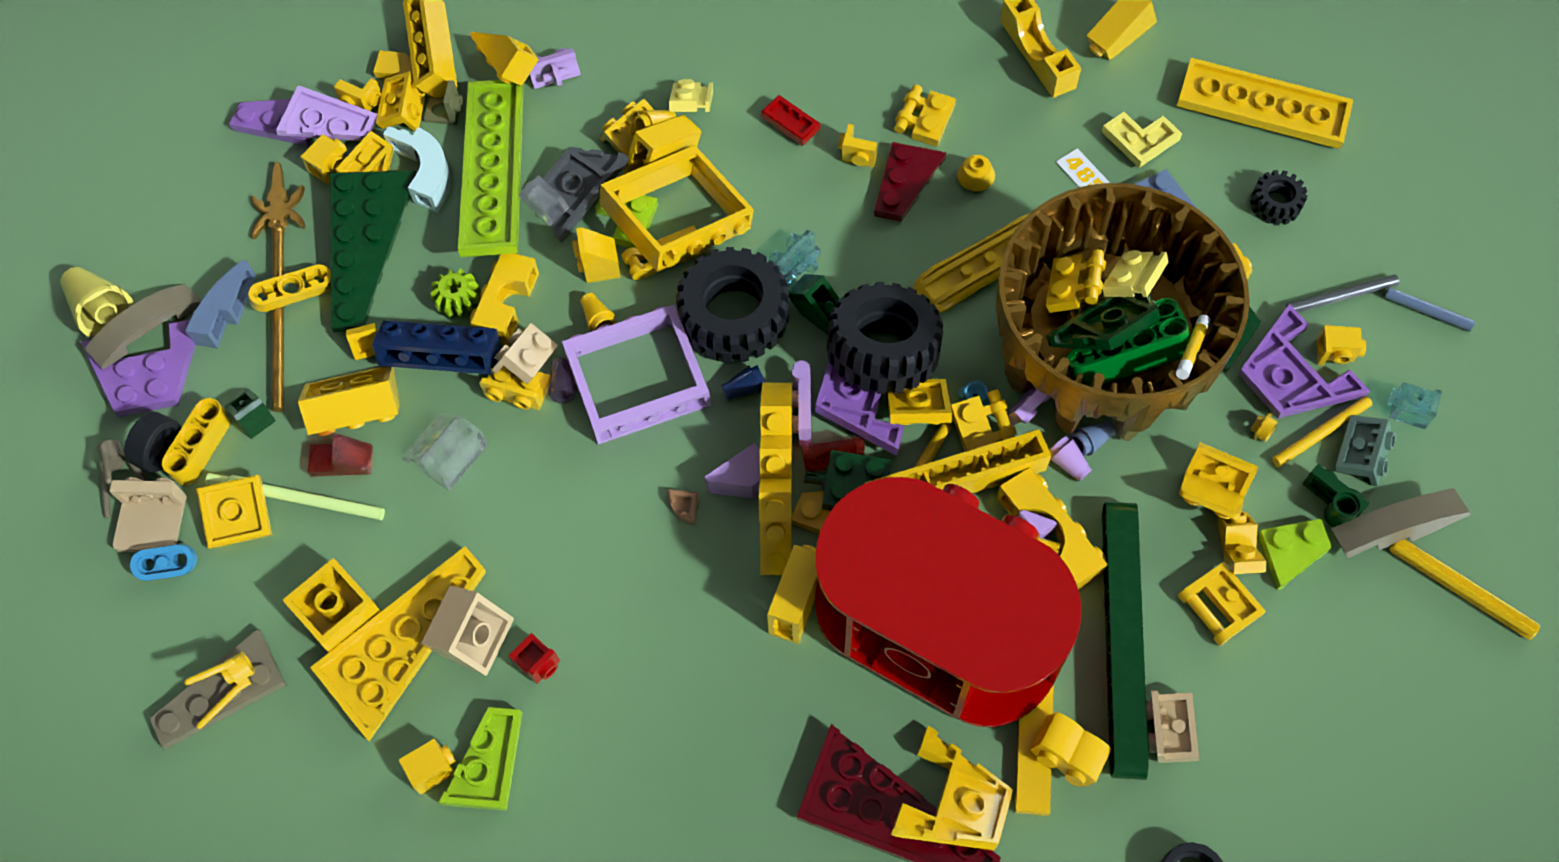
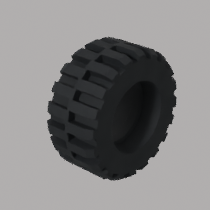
(733, 272)
(878, 364)

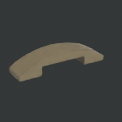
(138, 319)

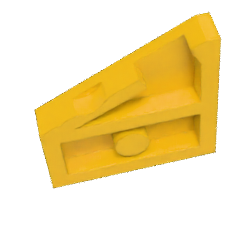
(370, 155)

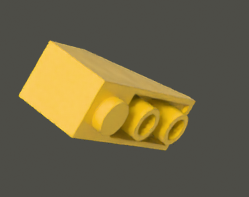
(507, 56)

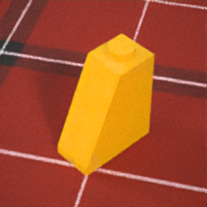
(1121, 27)
(661, 141)

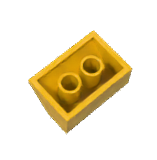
(349, 400)

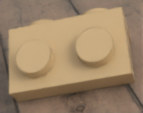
(527, 353)
(1174, 727)

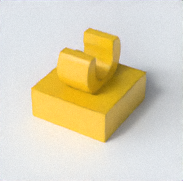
(361, 340)

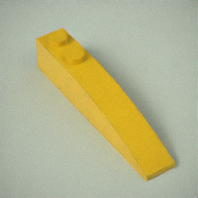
(985, 465)

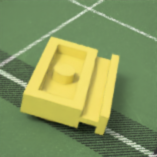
(689, 96)
(1134, 274)

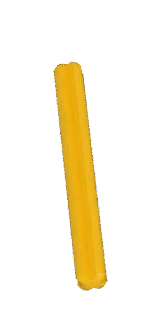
(1466, 588)

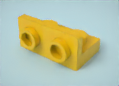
(400, 102)
(621, 132)
(510, 388)

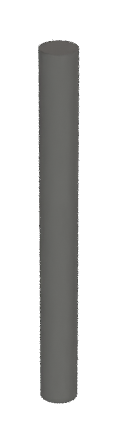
(1345, 293)

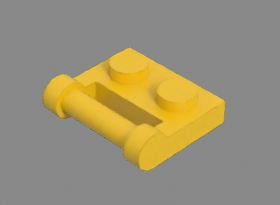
(1229, 597)

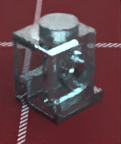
(1414, 405)

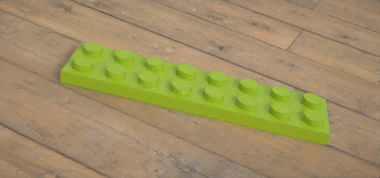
(491, 169)

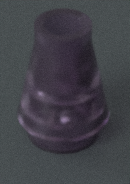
(561, 382)

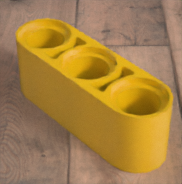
(197, 455)

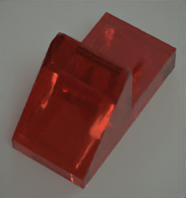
(340, 458)

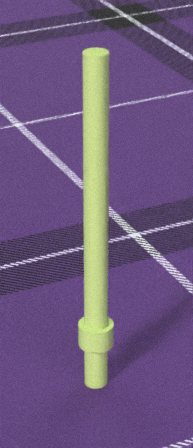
(308, 498)

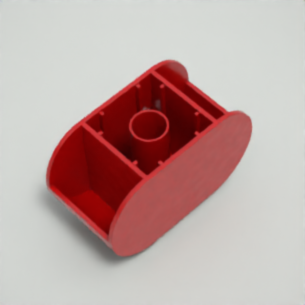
(945, 598)

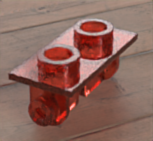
(817, 455)

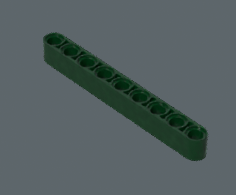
(1124, 642)

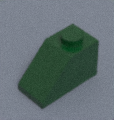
(814, 299)

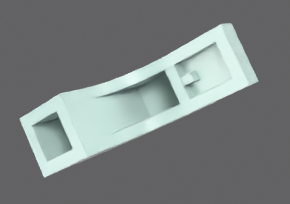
(433, 178)

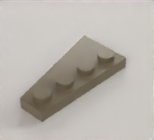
(180, 716)

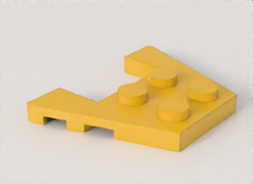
(969, 807)

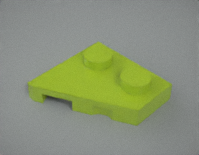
(1293, 548)

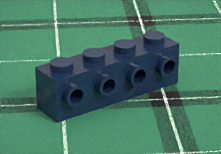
(436, 347)

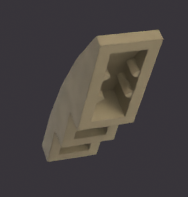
(1399, 521)

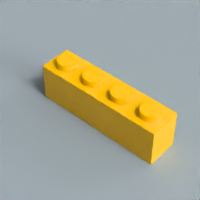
(429, 46)

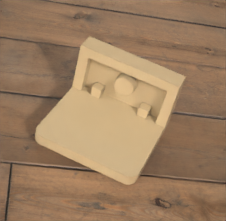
(148, 513)

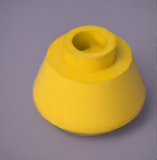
(976, 173)

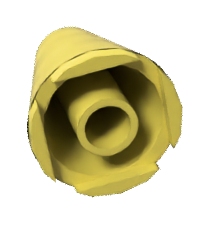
(92, 299)

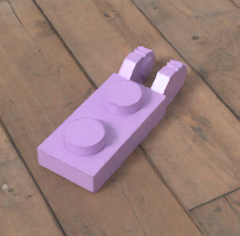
(802, 400)

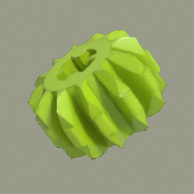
(455, 293)

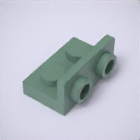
(1366, 448)

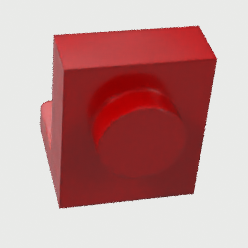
(535, 658)

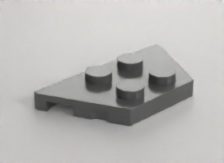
(578, 180)

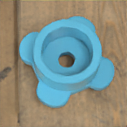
(975, 387)

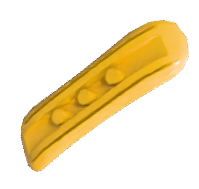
(967, 270)

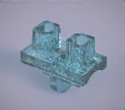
(799, 257)

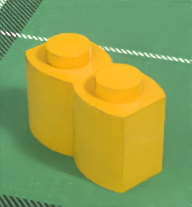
(1070, 749)

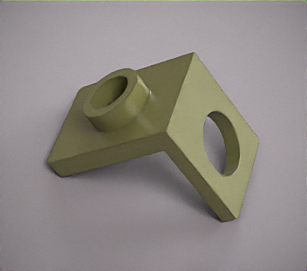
(453, 104)

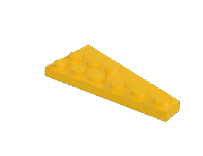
(385, 654)

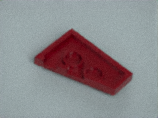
(904, 178)

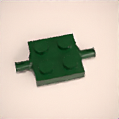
(846, 473)

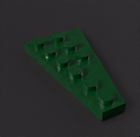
(363, 231)

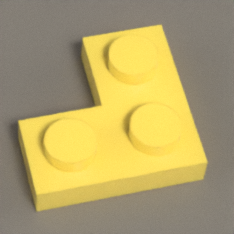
(1138, 143)

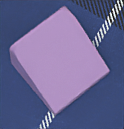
(1043, 525)

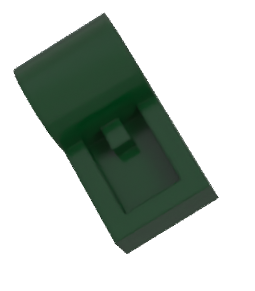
(1335, 493)

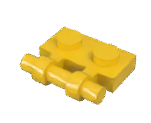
(932, 119)
(1067, 279)
(973, 425)

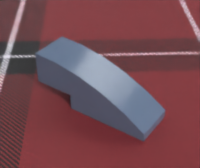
(221, 306)

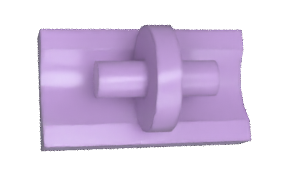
(555, 68)

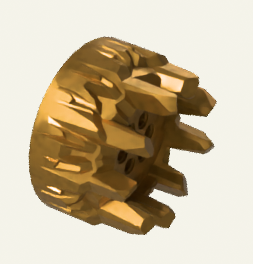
(1117, 218)

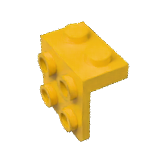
(1217, 481)

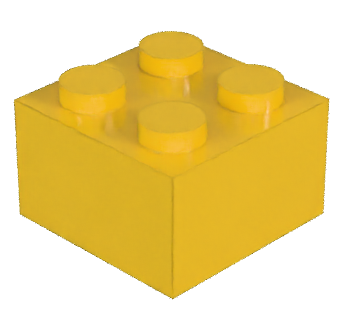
(331, 605)

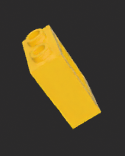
(794, 595)

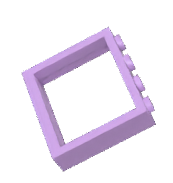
(649, 413)

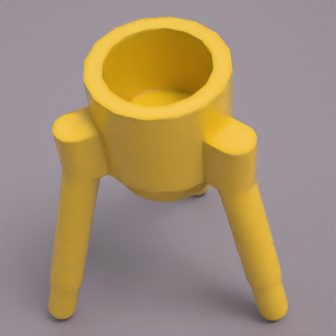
(234, 669)

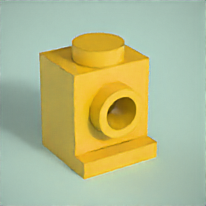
(324, 157)
(1339, 344)

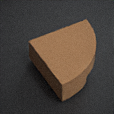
(684, 504)

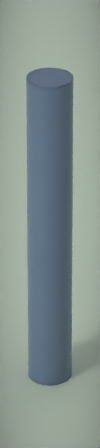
(1429, 309)

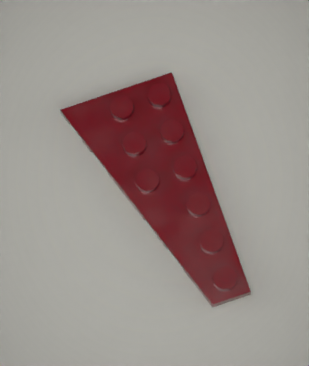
(861, 801)

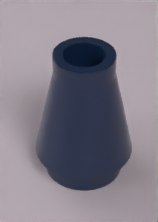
(744, 383)

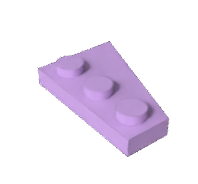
(316, 114)

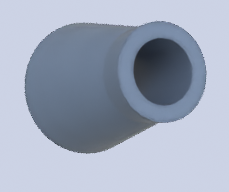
(1093, 436)

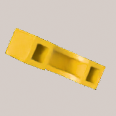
(1054, 68)
(1031, 493)

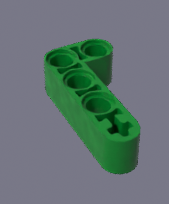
(1148, 349)

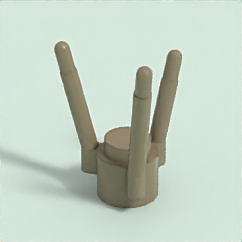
(112, 459)

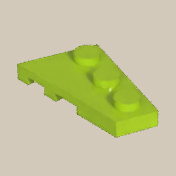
(488, 767)

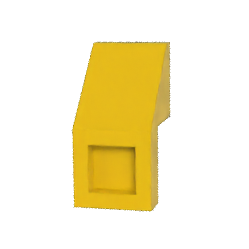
(1239, 544)

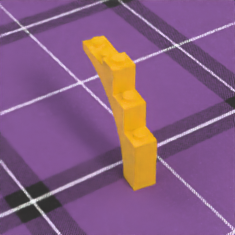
(775, 477)

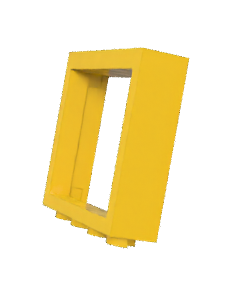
(662, 173)

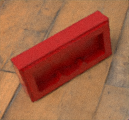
(790, 120)

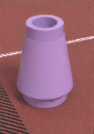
(1070, 459)

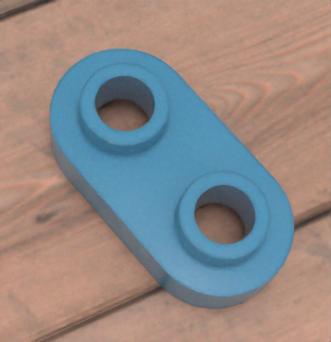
(165, 562)

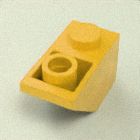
(596, 255)

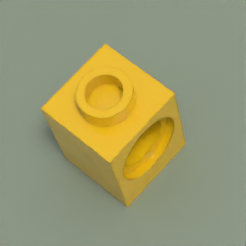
(428, 766)

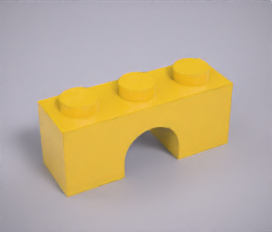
(509, 276)

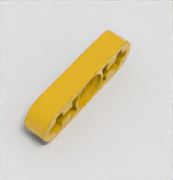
(267, 288)

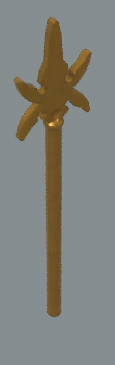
(277, 214)

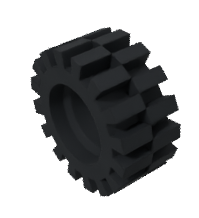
(1282, 184)

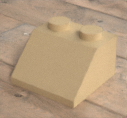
(468, 630)

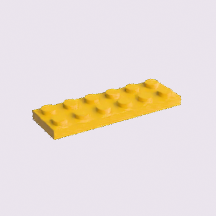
(1265, 103)

